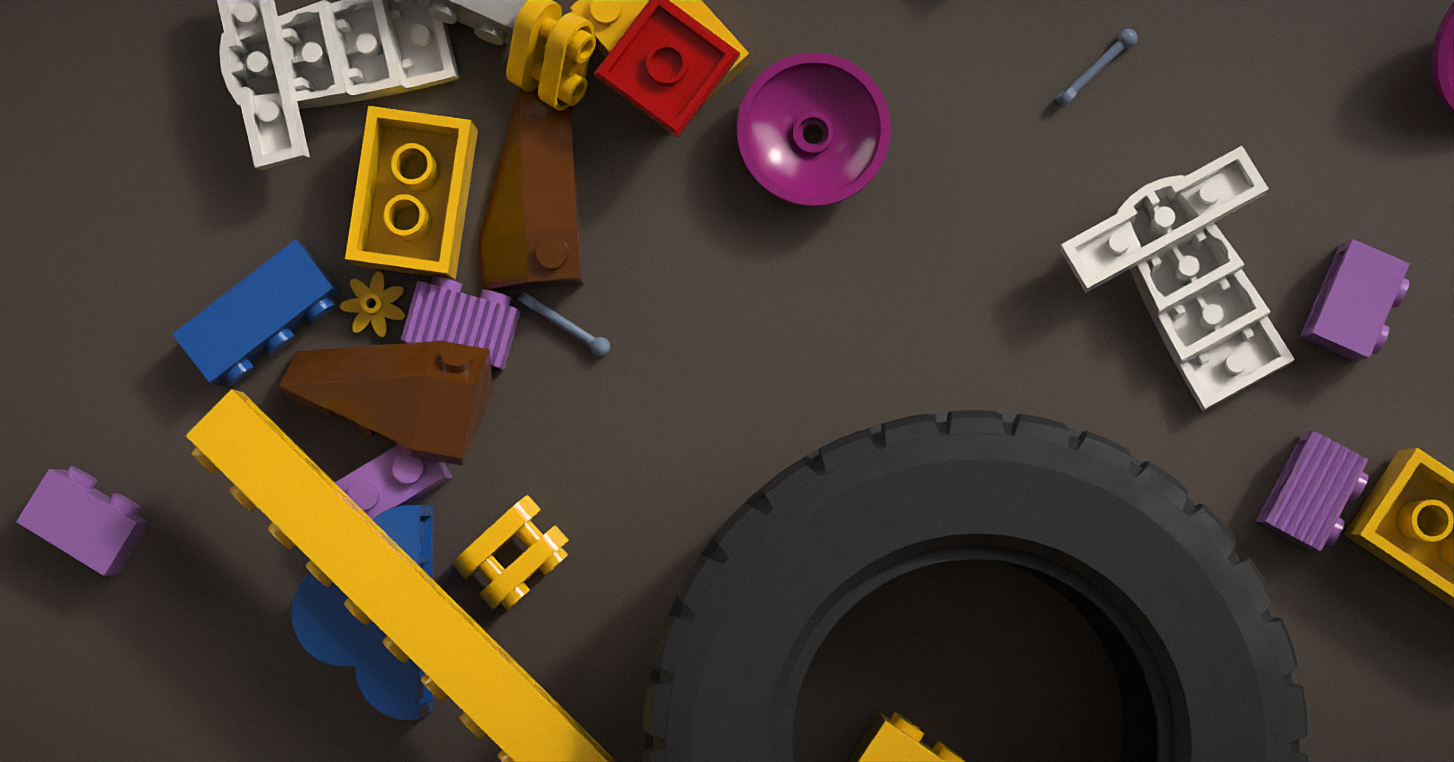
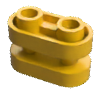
(550, 53)
(508, 584)

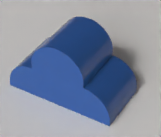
(340, 639)

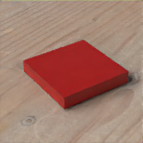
(667, 65)

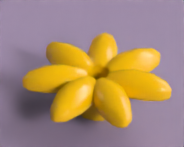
(382, 308)

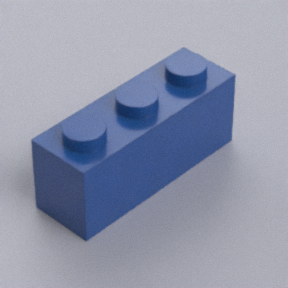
(258, 315)

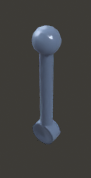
(1126, 39)
(599, 346)

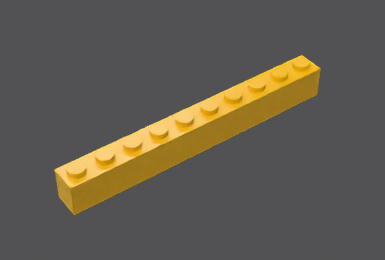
(386, 587)

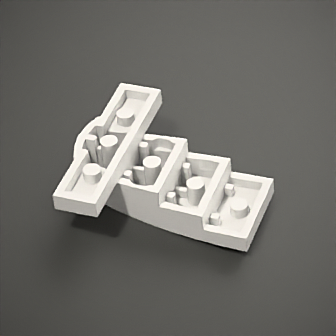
(323, 59)
(1190, 275)

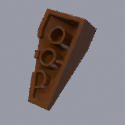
(534, 208)
(412, 393)

